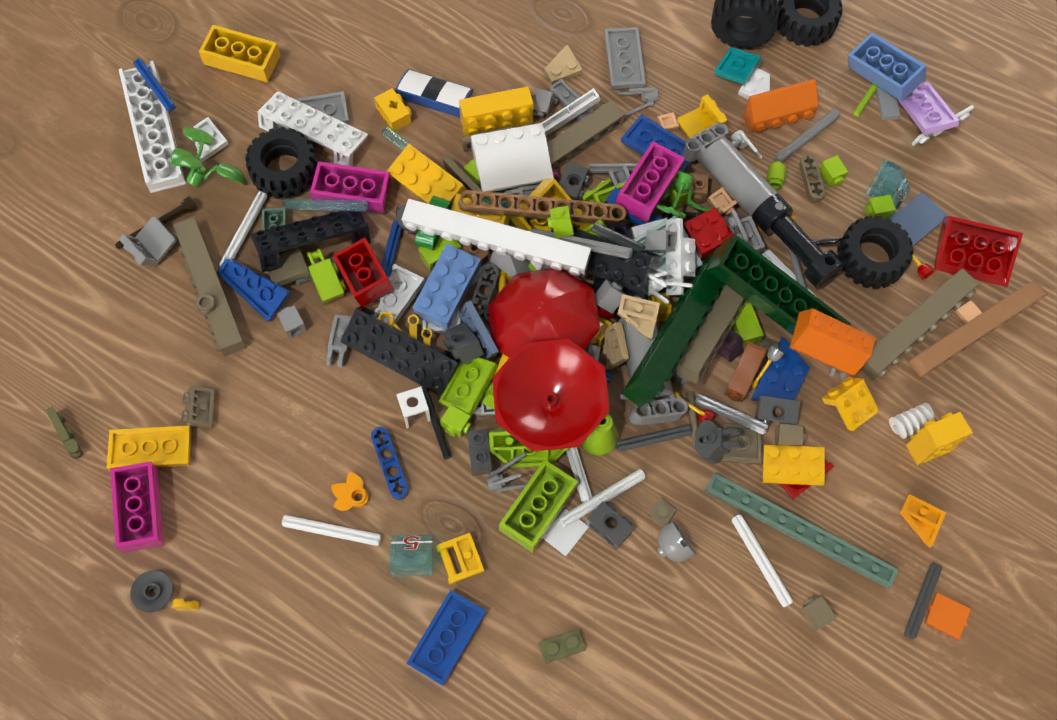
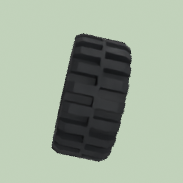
(808, 30)
(745, 31)
(276, 144)
(884, 234)

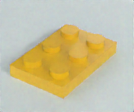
(794, 465)

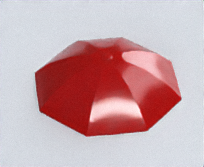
(543, 308)
(550, 395)

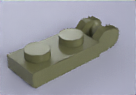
(64, 433)

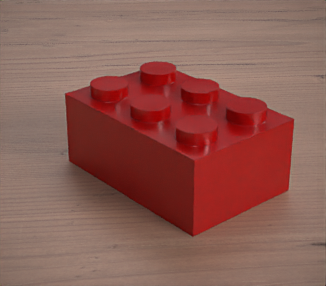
(363, 272)

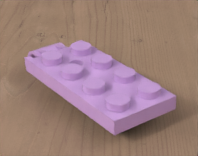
(929, 110)

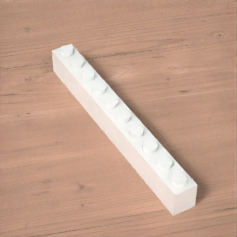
(497, 237)

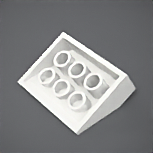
(511, 157)

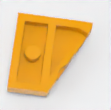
(922, 518)

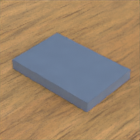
(919, 217)
(474, 323)

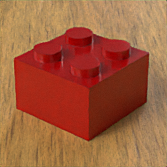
(708, 231)

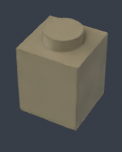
(789, 435)
(817, 613)

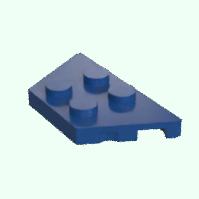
(784, 376)

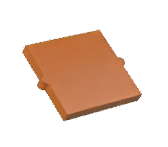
(947, 616)

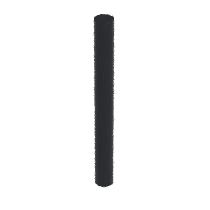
(436, 425)

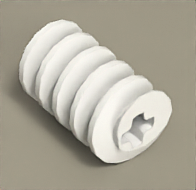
(911, 420)

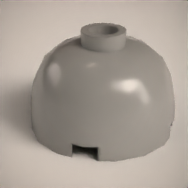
(674, 543)

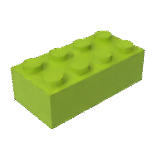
(538, 506)

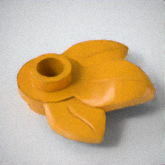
(348, 491)

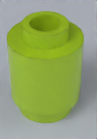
(776, 174)

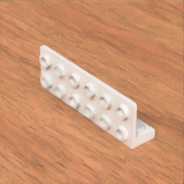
(313, 124)

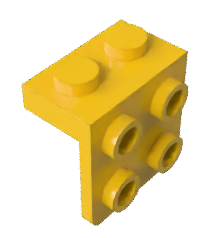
(701, 118)
(852, 402)

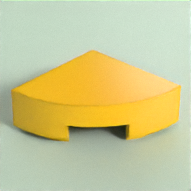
(181, 605)

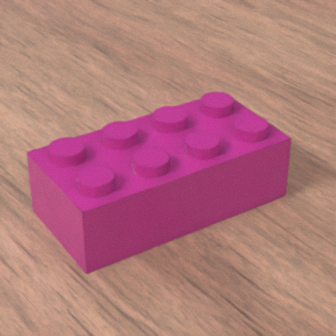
(649, 181)
(352, 183)
(137, 507)

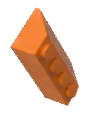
(781, 106)
(831, 341)

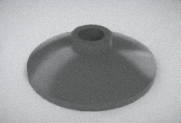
(145, 584)

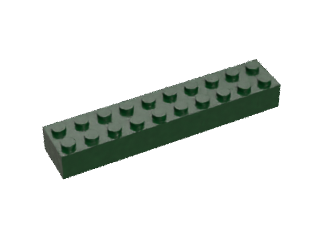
(674, 336)

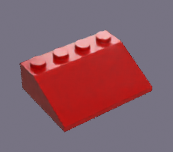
(978, 248)

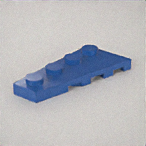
(256, 289)

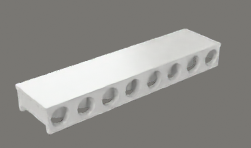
(151, 131)

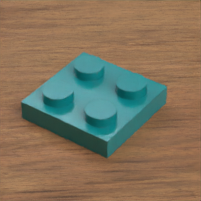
(737, 65)

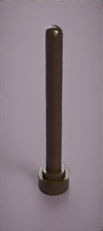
(187, 205)

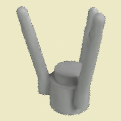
(647, 94)
(497, 482)

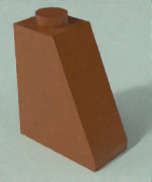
(745, 372)

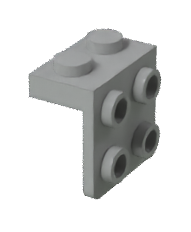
(746, 230)
(150, 243)

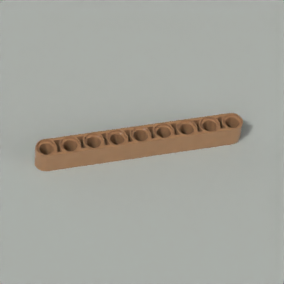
(533, 210)
(977, 328)

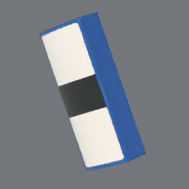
(432, 92)

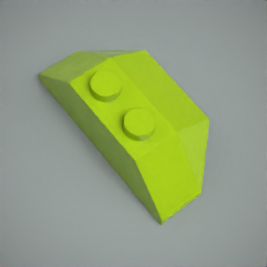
(507, 448)

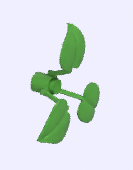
(184, 158)
(682, 184)

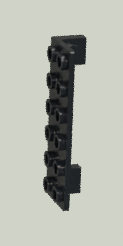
(307, 232)
(627, 272)
(399, 351)

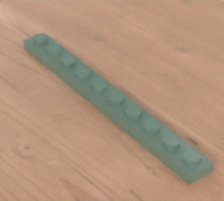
(802, 531)

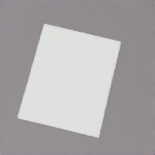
(565, 537)

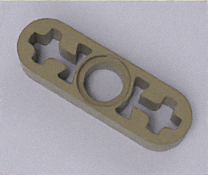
(810, 185)

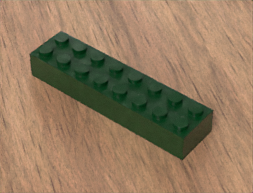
(764, 284)

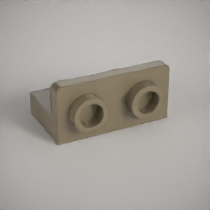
(198, 407)

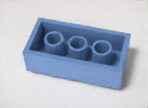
(887, 66)
(446, 287)

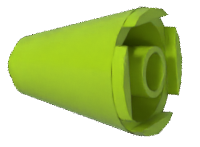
(602, 439)

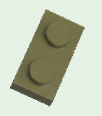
(562, 646)

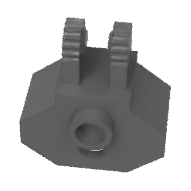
(714, 441)

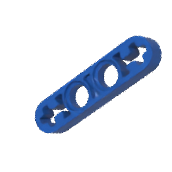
(386, 464)

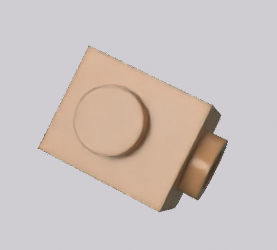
(722, 200)

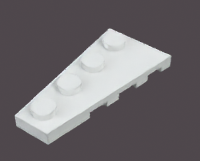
(406, 287)

